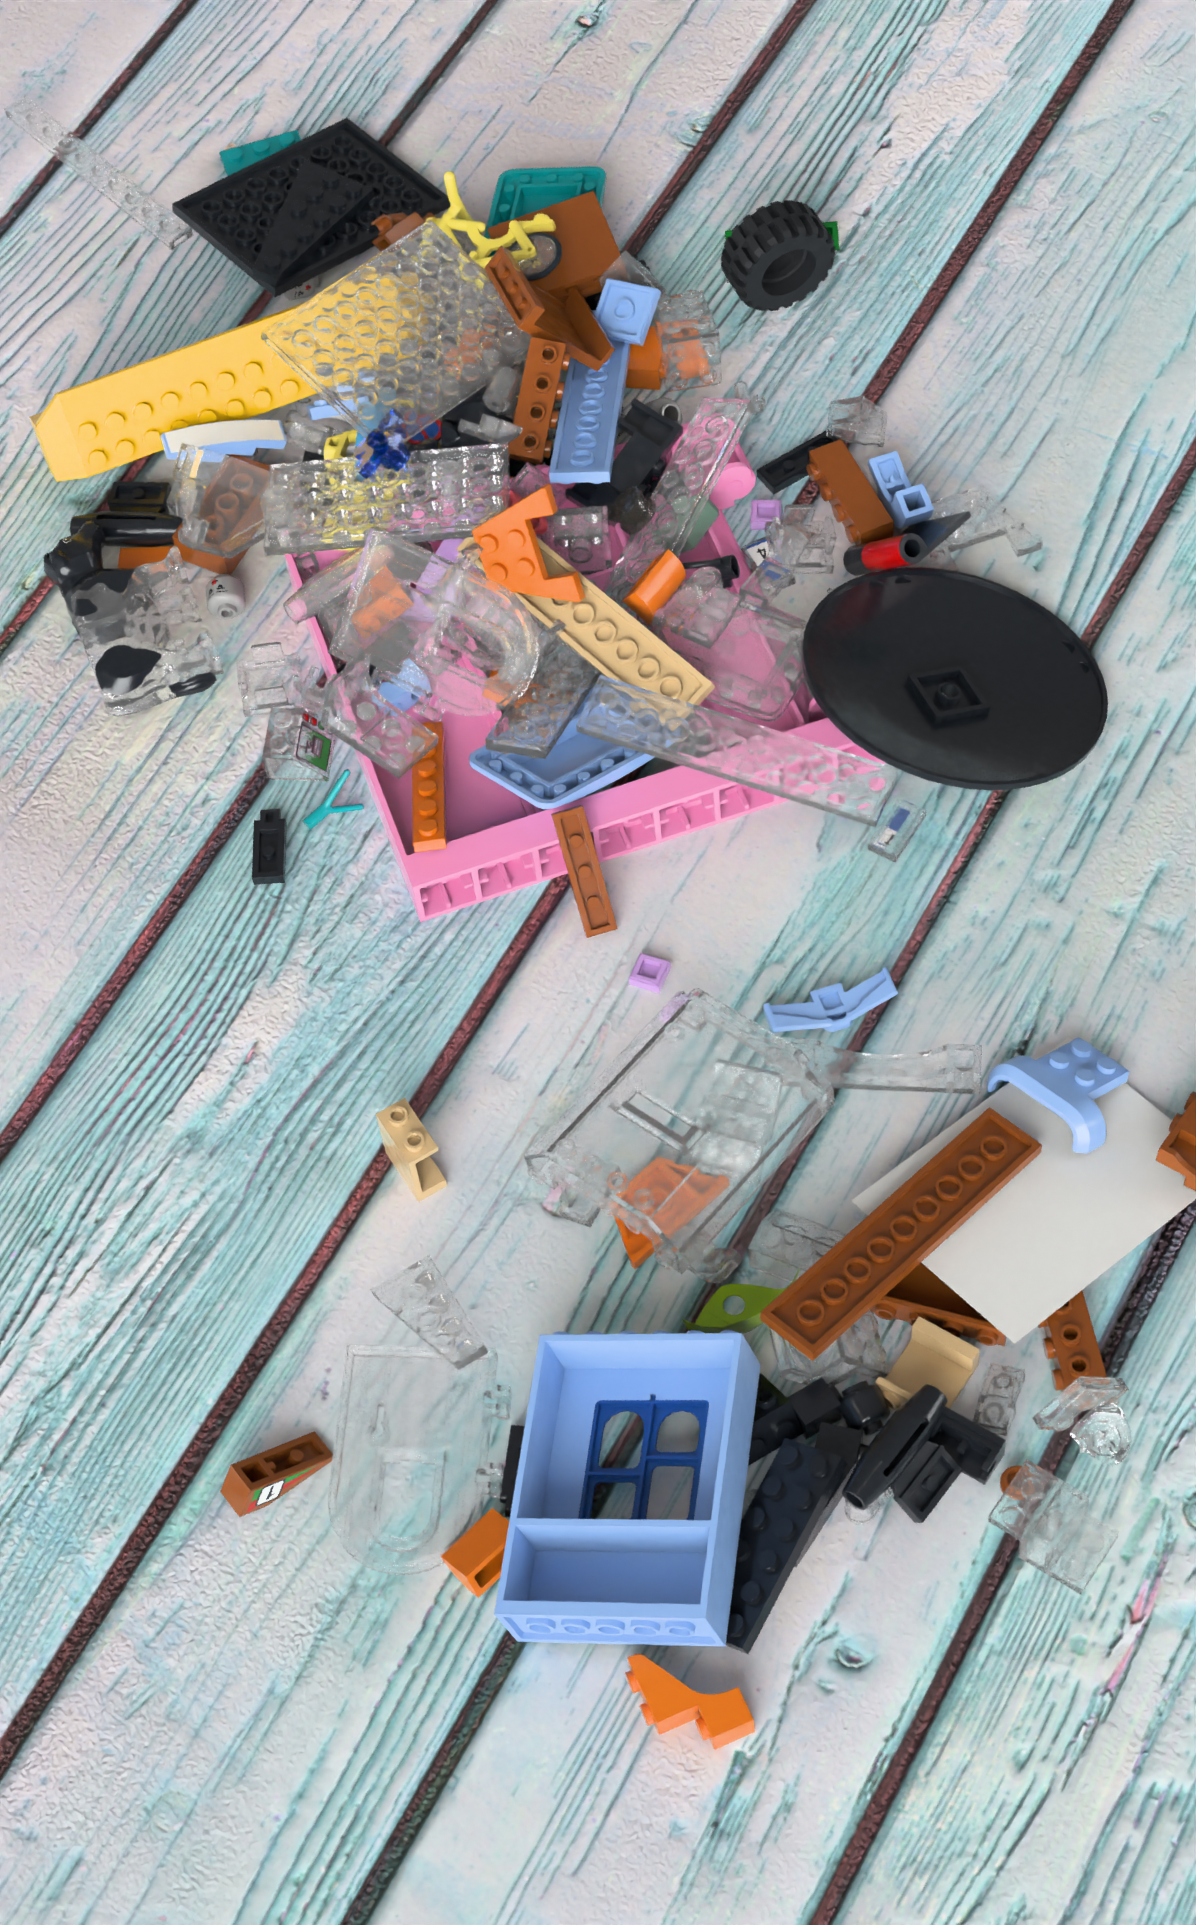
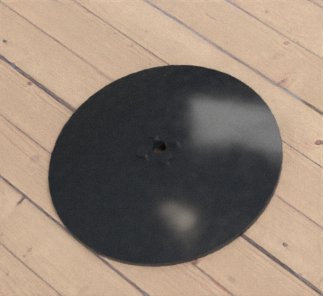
(1015, 678)

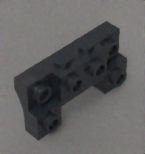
(637, 462)

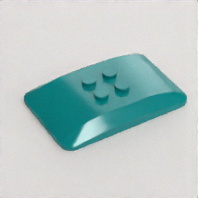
(537, 188)

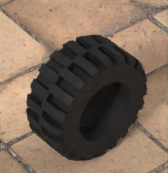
(777, 255)

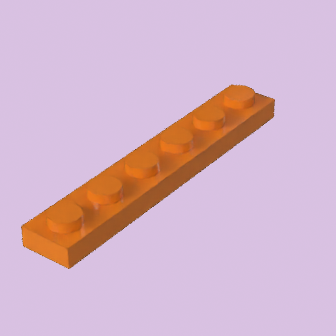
(430, 796)

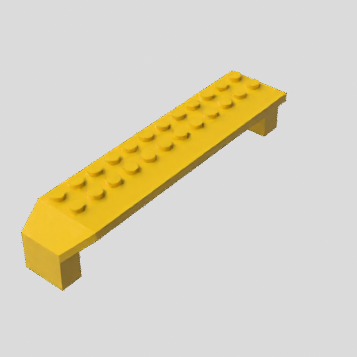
(197, 384)

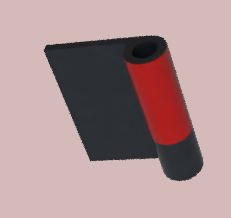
(904, 549)

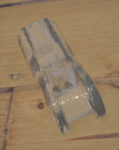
(307, 566)

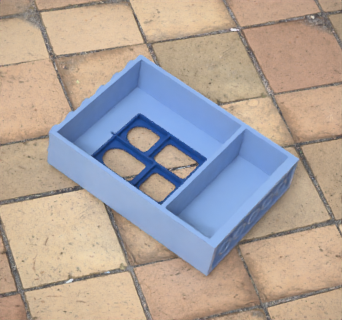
(632, 1576)

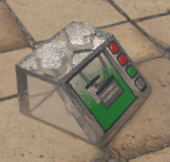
(297, 746)

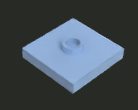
(626, 310)

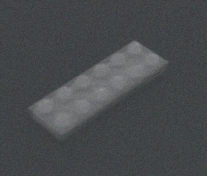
(546, 707)

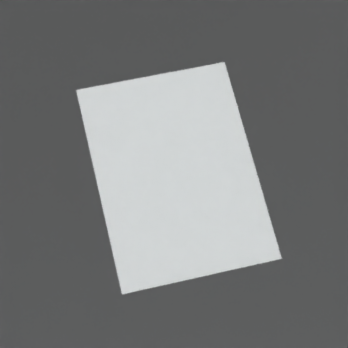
(1059, 1216)

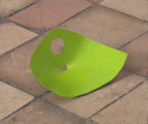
(715, 1319)

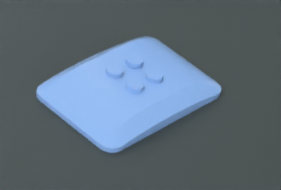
(569, 772)

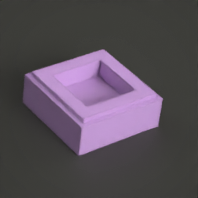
(764, 511)
(649, 973)

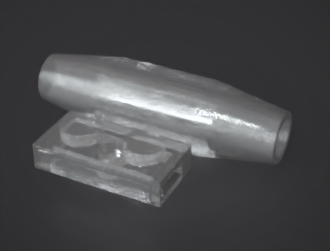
(324, 588)

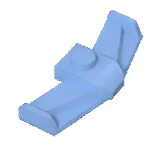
(831, 1006)

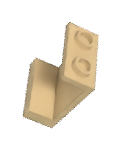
(410, 1149)
(931, 1359)

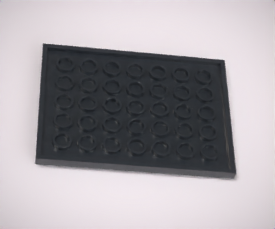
(243, 206)

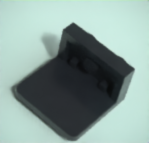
(772, 1421)

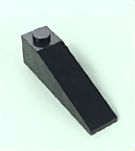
(844, 1443)

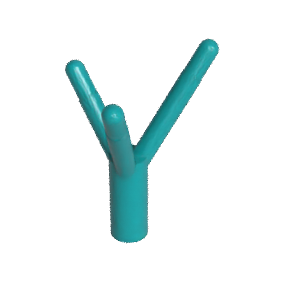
(326, 809)

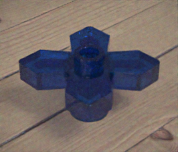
(383, 446)

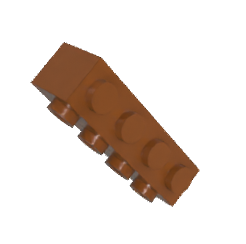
(538, 398)
(849, 494)
(1072, 1344)

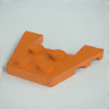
(513, 554)

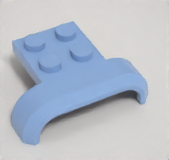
(1067, 1085)

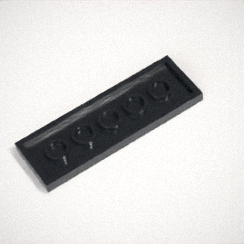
(776, 1533)

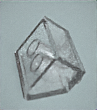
(789, 1243)

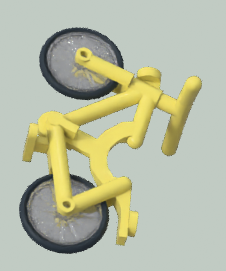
(534, 252)

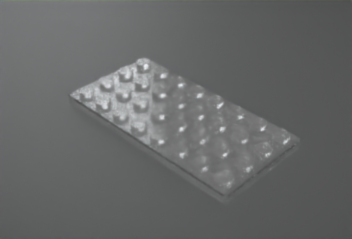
(429, 499)

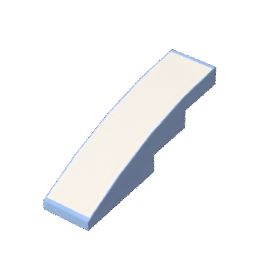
(227, 437)

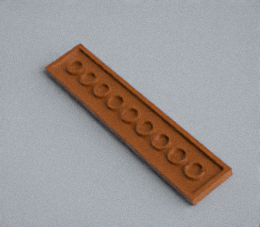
(900, 1234)

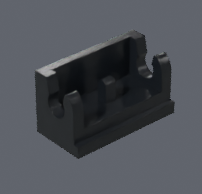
(969, 1444)

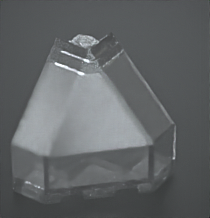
(218, 501)

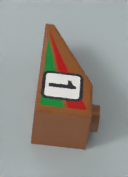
(272, 1473)

